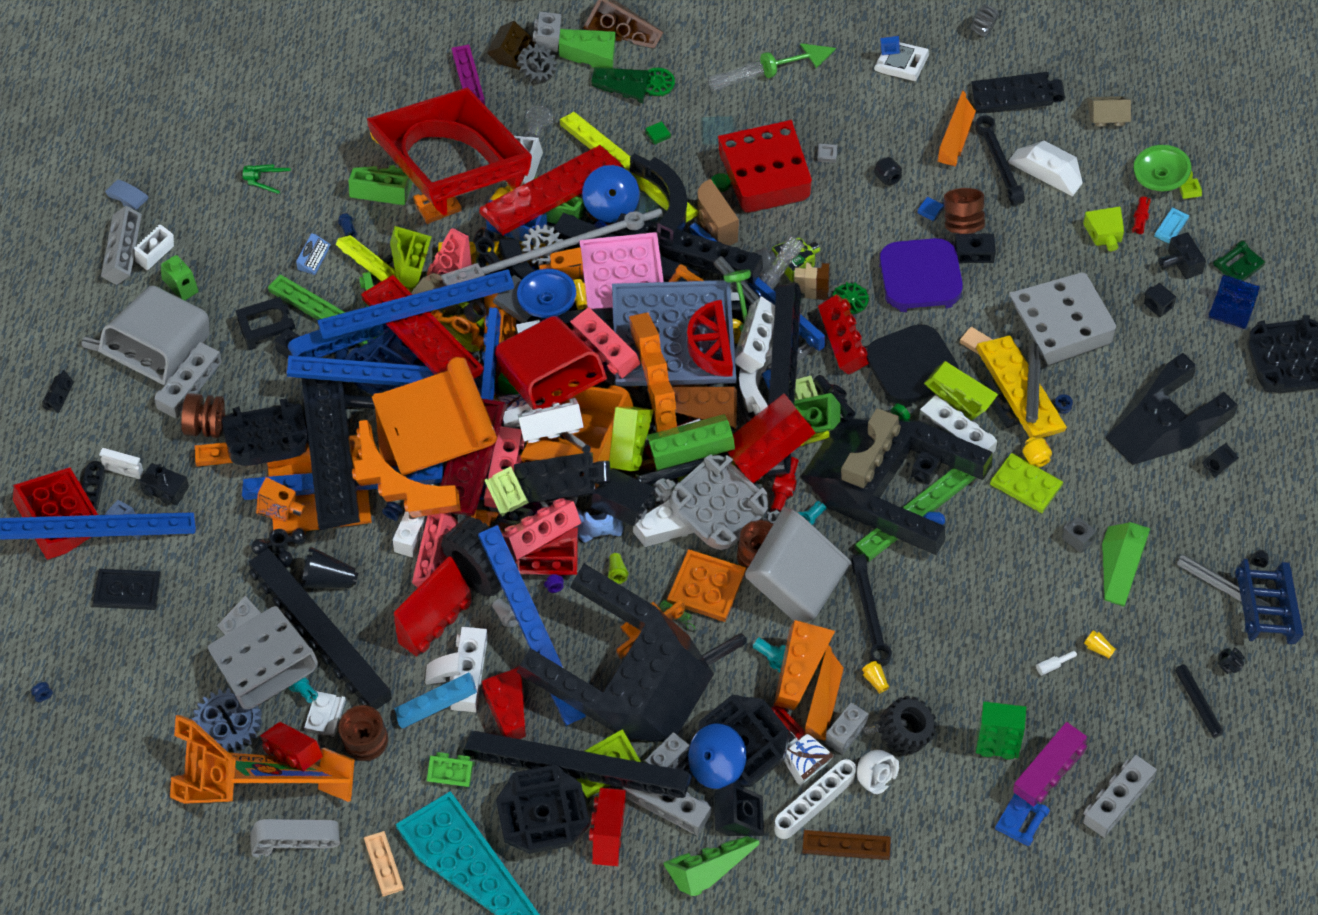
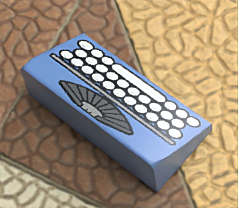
(312, 254)

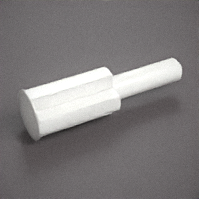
(1053, 663)

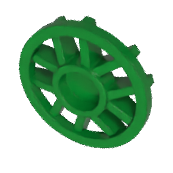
(658, 82)
(853, 296)

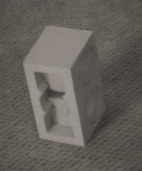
(547, 30)
(846, 728)
(669, 753)

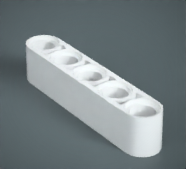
(817, 790)

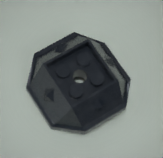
(760, 726)
(538, 792)

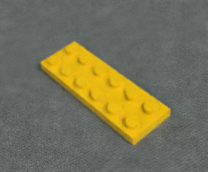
(1011, 375)

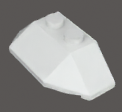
(1049, 165)

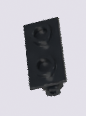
(60, 390)

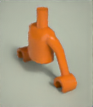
(462, 325)

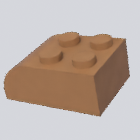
(716, 215)

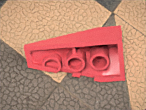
(452, 255)

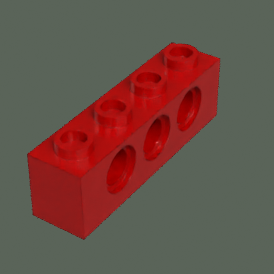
(843, 334)

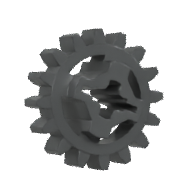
(537, 63)

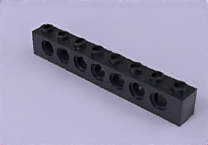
(701, 251)

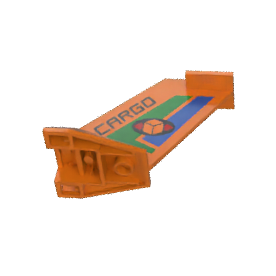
(213, 770)

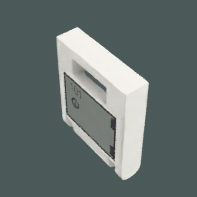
(899, 64)

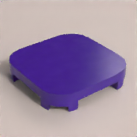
(920, 274)

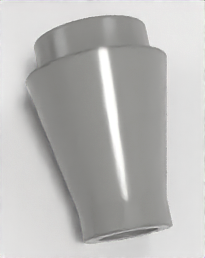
(505, 613)

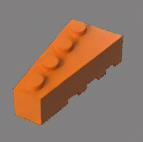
(801, 657)

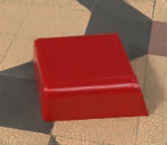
(766, 170)
(547, 361)

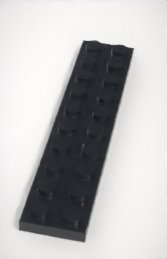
(330, 453)

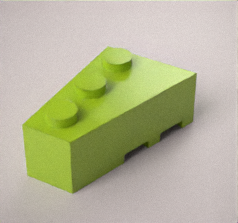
(409, 255)
(960, 390)
(629, 437)

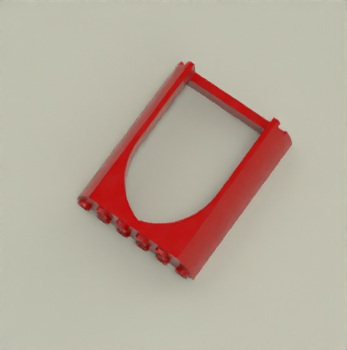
(460, 118)

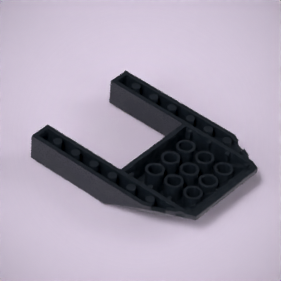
(865, 503)
(653, 684)

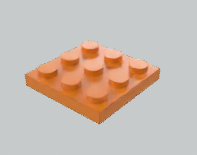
(707, 585)

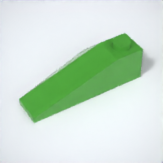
(820, 411)
(1121, 556)
(701, 871)

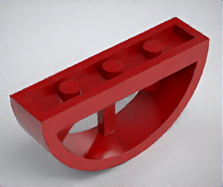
(704, 361)

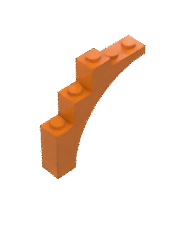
(655, 370)
(420, 498)

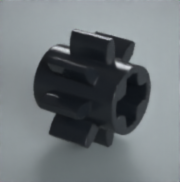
(1231, 660)

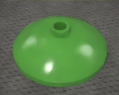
(1164, 161)

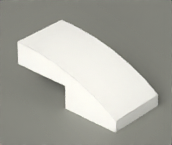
(443, 667)

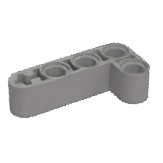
(293, 834)

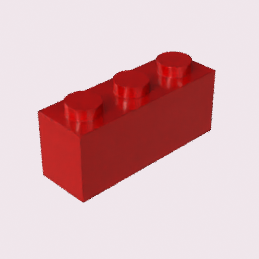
(291, 746)

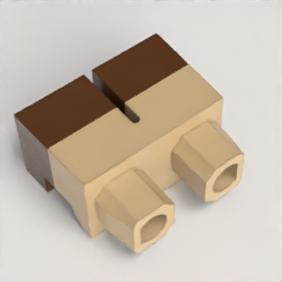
(813, 281)

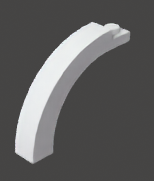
(750, 385)

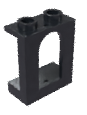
(252, 336)

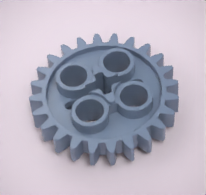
(237, 715)

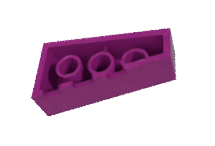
(1051, 764)

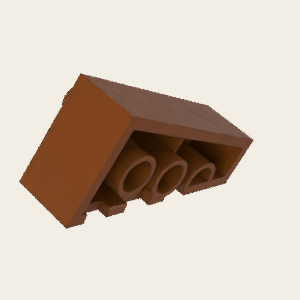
(706, 402)

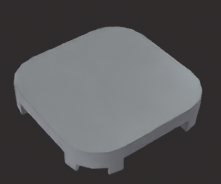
(718, 501)

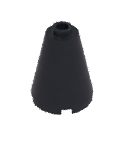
(327, 572)

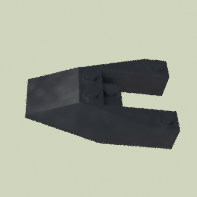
(1157, 426)

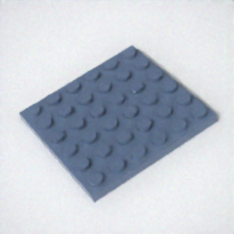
(671, 309)

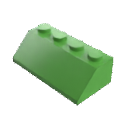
(691, 442)

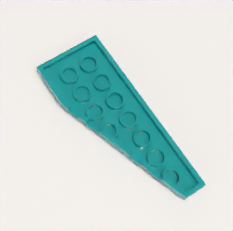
(457, 851)

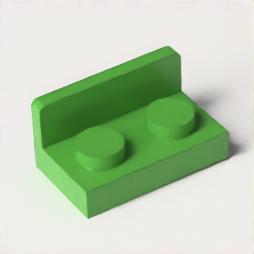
(450, 770)

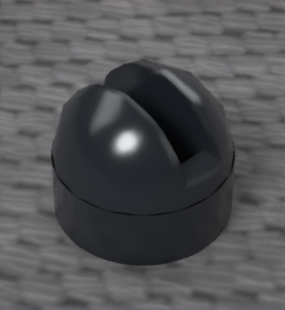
(1263, 558)

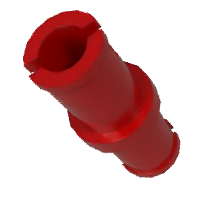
(1141, 215)

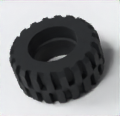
(470, 556)

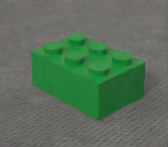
(1001, 730)

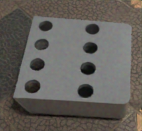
(1065, 317)
(157, 330)
(797, 567)
(262, 657)

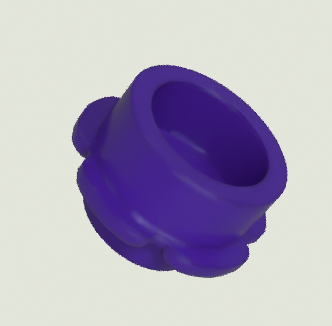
(554, 583)

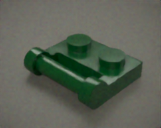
(1244, 266)

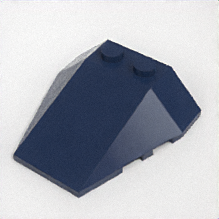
(383, 349)

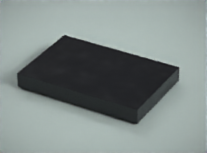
(127, 589)

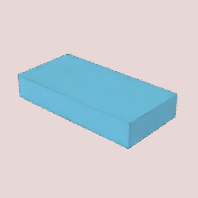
(1171, 225)

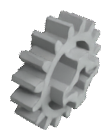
(537, 239)

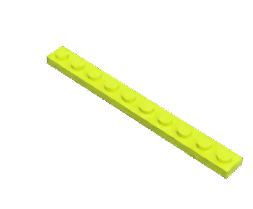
(592, 137)
(382, 271)

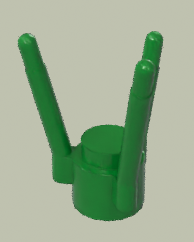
(253, 173)

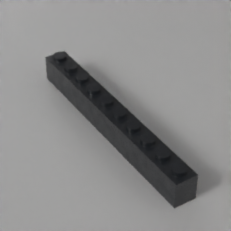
(319, 630)

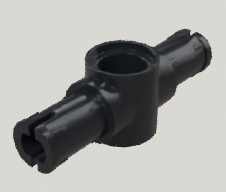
(838, 392)

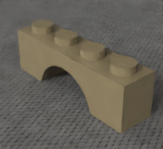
(860, 466)

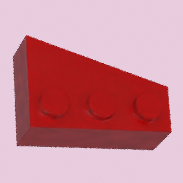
(554, 557)
(505, 701)
(607, 826)

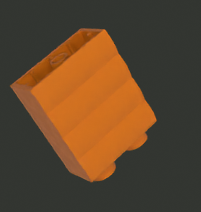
(597, 415)

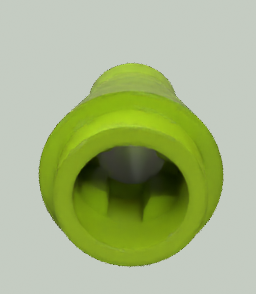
(617, 569)

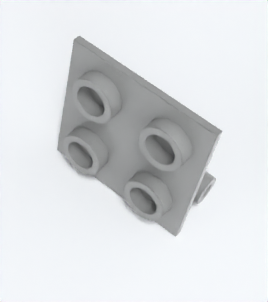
(240, 614)

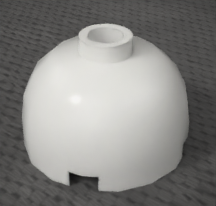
(877, 767)

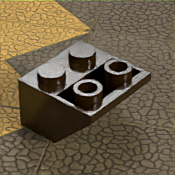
(509, 44)

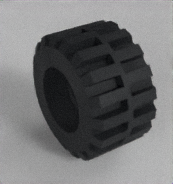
(897, 735)

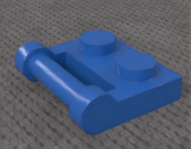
(1015, 816)

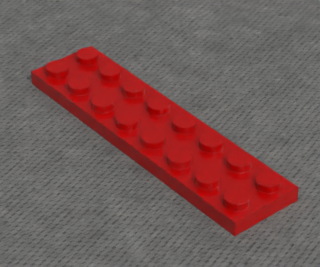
(545, 191)
(421, 332)

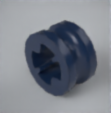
(1063, 398)
(392, 511)
(41, 691)

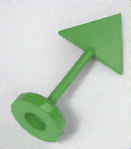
(816, 53)
(738, 276)

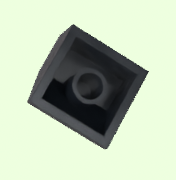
(738, 811)

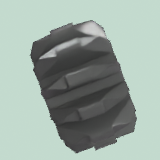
(984, 20)

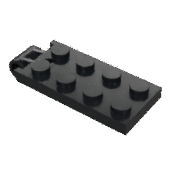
(1016, 92)
(561, 477)

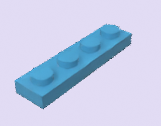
(435, 700)

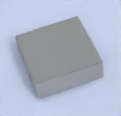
(827, 153)

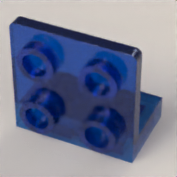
(1234, 302)

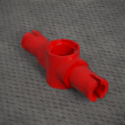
(784, 486)

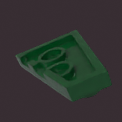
(622, 81)

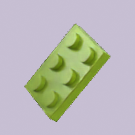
(1026, 483)
(614, 746)

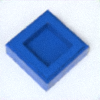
(890, 45)
(930, 209)

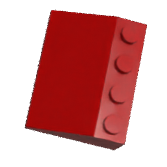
(769, 438)
(54, 496)
(431, 608)

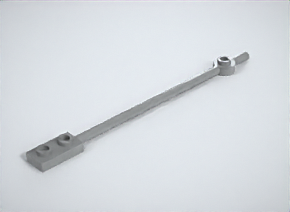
(632, 221)

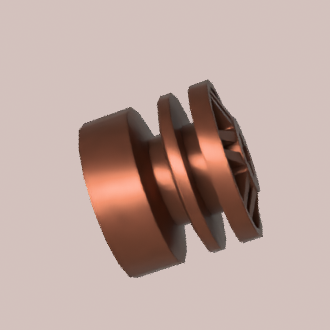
(964, 210)
(202, 416)
(750, 540)
(366, 723)

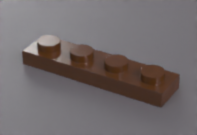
(846, 844)

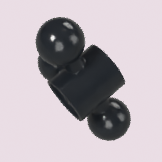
(297, 536)

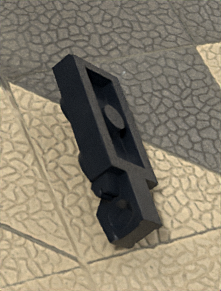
(1002, 407)

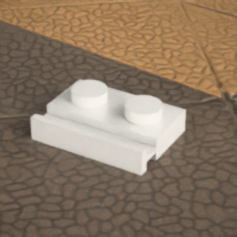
(121, 463)
(325, 714)

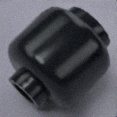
(888, 171)

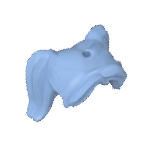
(598, 525)

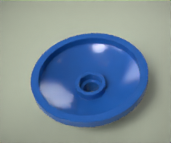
(597, 197)
(546, 293)
(726, 759)

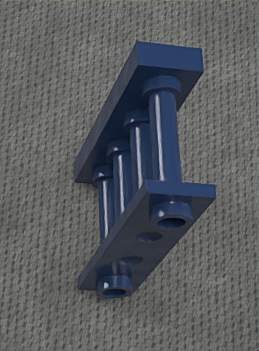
(1284, 593)

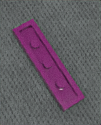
(467, 70)

